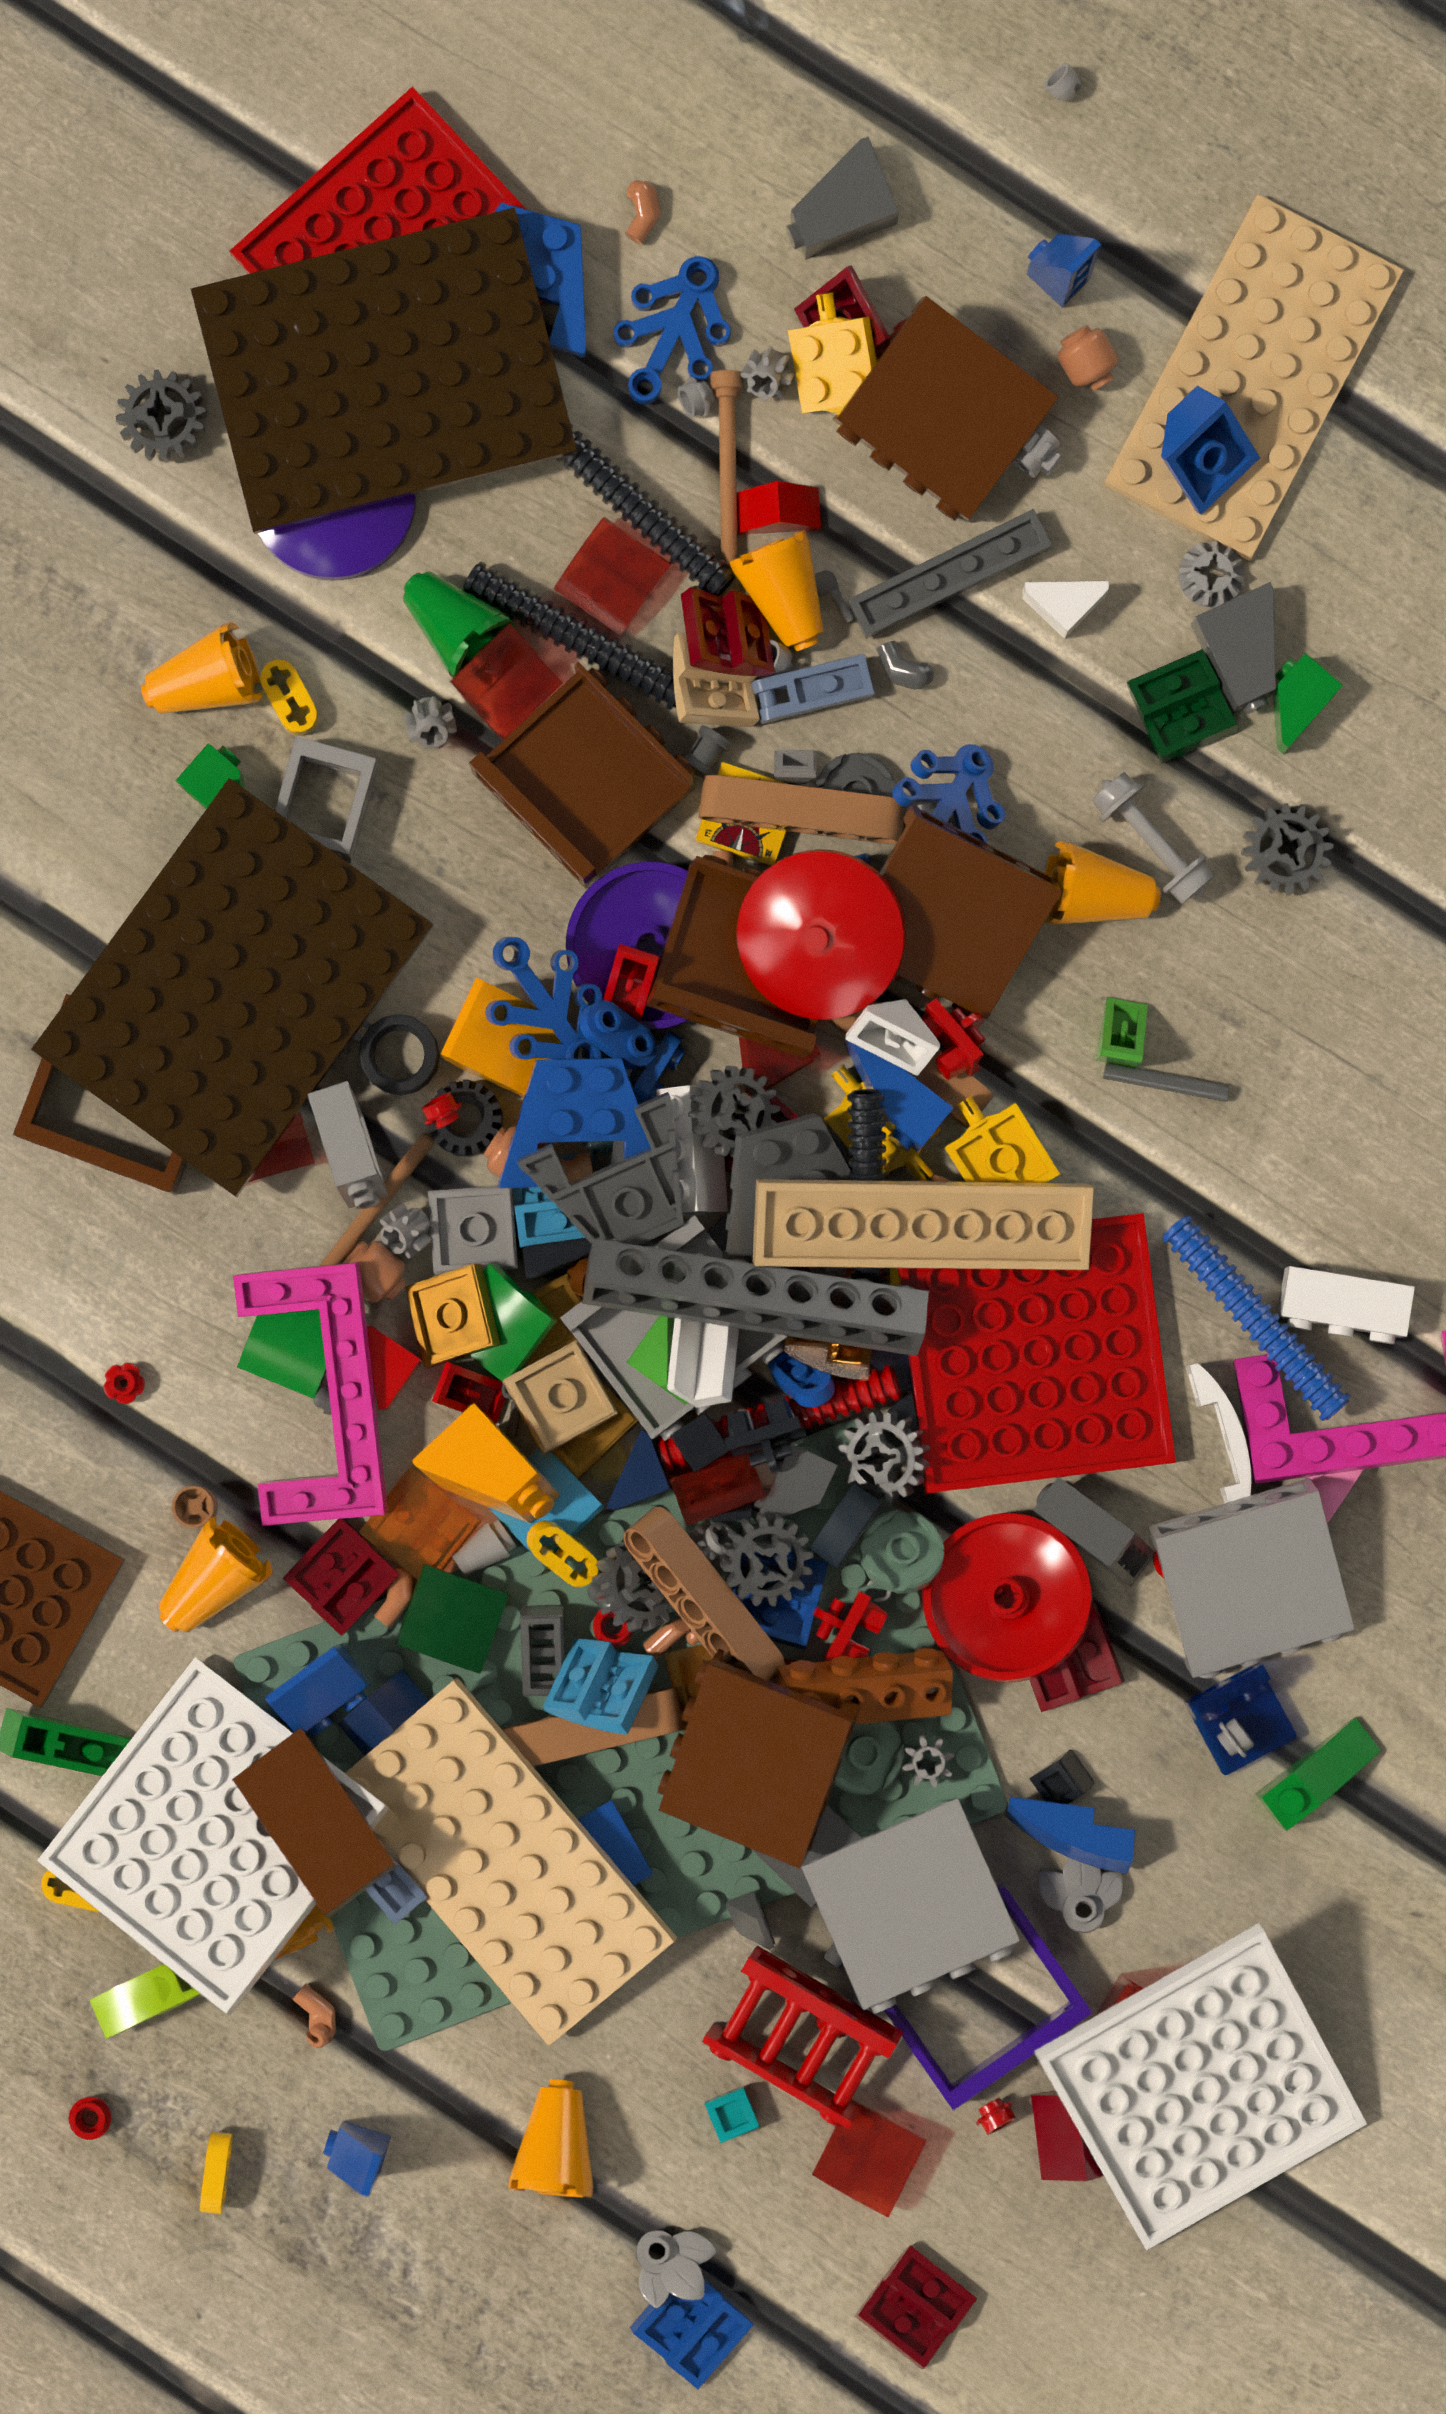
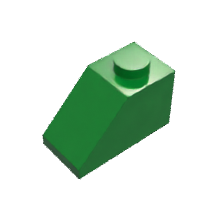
(1300, 697)
(209, 773)

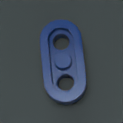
(620, 1036)
(669, 1056)
(802, 1383)

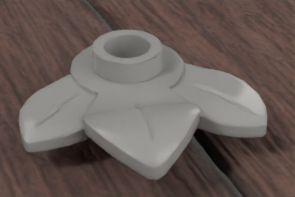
(1078, 1886)
(677, 2270)

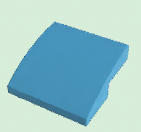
(540, 1218)
(571, 1509)
(600, 1686)

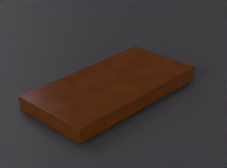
(314, 1822)

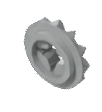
(1195, 584)

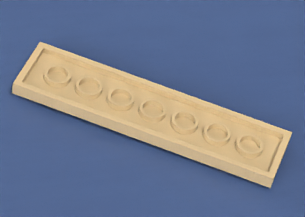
(922, 1224)

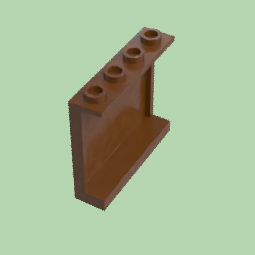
(944, 410)
(585, 776)
(964, 911)
(702, 967)
(756, 1761)

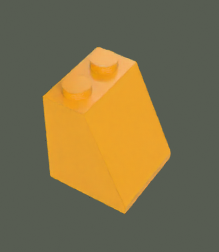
(484, 1047)
(486, 1467)

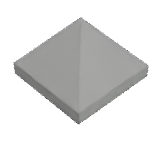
(795, 766)

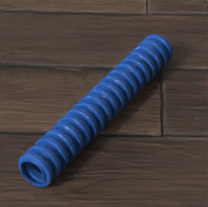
(1256, 1317)

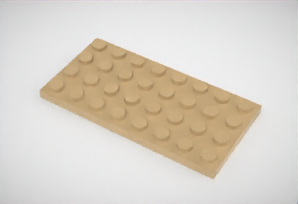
(1273, 346)
(508, 1863)

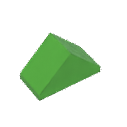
(1122, 1033)
(654, 1353)

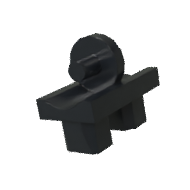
(782, 1428)

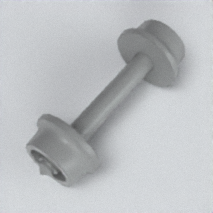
(1118, 796)

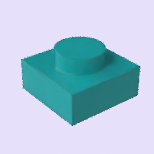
(731, 2114)

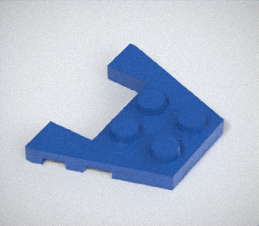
(557, 272)
(574, 1104)

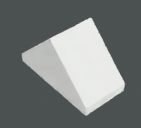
(1064, 603)
(895, 1034)

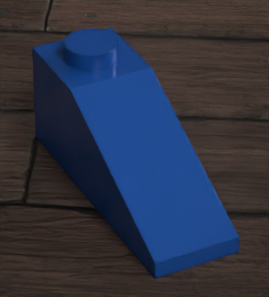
(1063, 265)
(910, 1106)
(356, 2155)

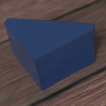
(641, 1475)
(383, 1712)

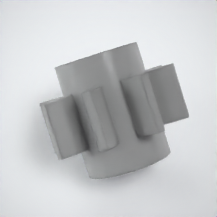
(767, 373)
(1038, 453)
(430, 722)
(405, 1230)
(710, 1539)
(939, 1767)

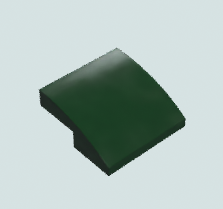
(1182, 706)
(451, 1619)

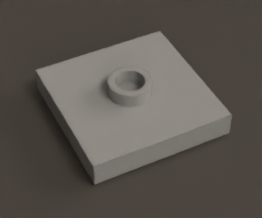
(472, 1228)

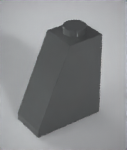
(844, 204)
(1241, 647)
(1094, 1530)

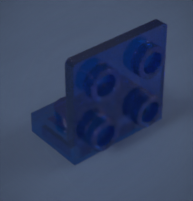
(1253, 1704)

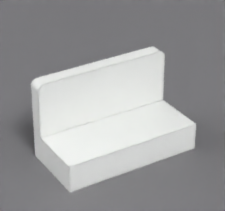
(702, 1362)

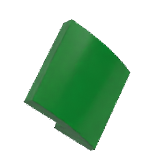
(520, 1324)
(287, 1351)

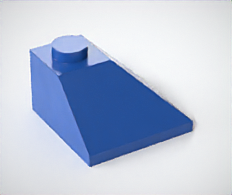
(1205, 447)

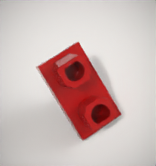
(959, 1037)
(862, 1613)

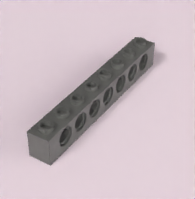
(736, 1307)

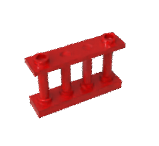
(838, 2017)

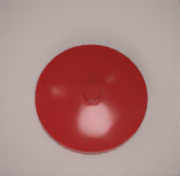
(821, 934)
(1008, 1598)

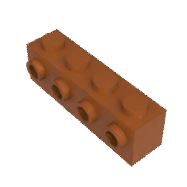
(883, 1685)

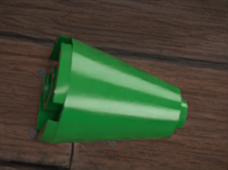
(451, 619)

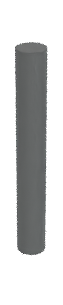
(1165, 1082)

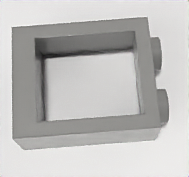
(340, 760)
(348, 1146)

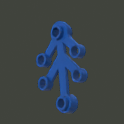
(675, 323)
(971, 767)
(551, 1011)

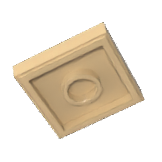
(560, 1397)

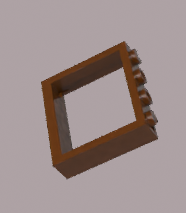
(26, 1130)

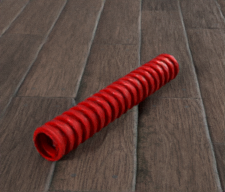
(846, 1398)

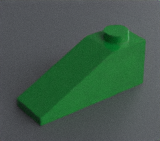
(59, 1742)
(1318, 1774)

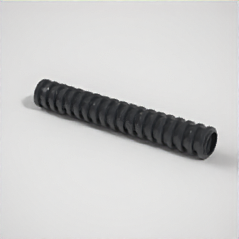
(648, 517)
(572, 633)
(867, 1154)

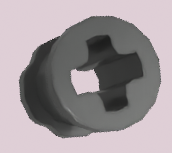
(706, 751)

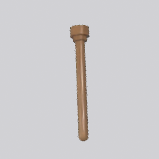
(727, 387)
(369, 1215)

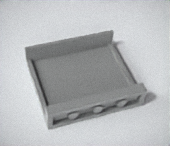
(614, 1335)
(1252, 1578)
(911, 1905)

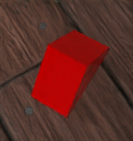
(778, 508)
(631, 980)
(391, 1367)
(462, 1387)

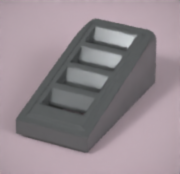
(541, 1615)

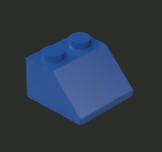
(319, 1691)

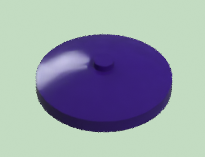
(345, 542)
(629, 909)

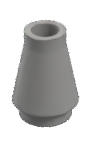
(486, 1547)

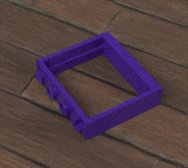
(1018, 2049)

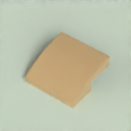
(710, 695)

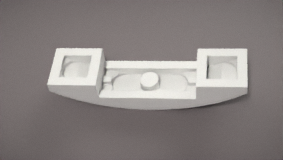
(1208, 1391)

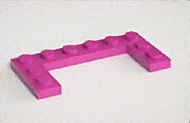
(1286, 1456)
(360, 1479)

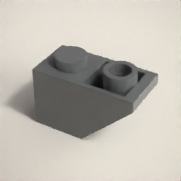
(797, 1485)

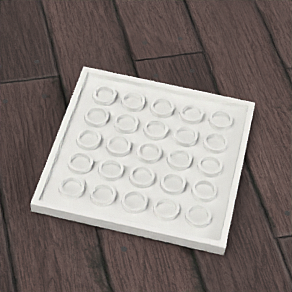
(180, 1851)
(1201, 2086)

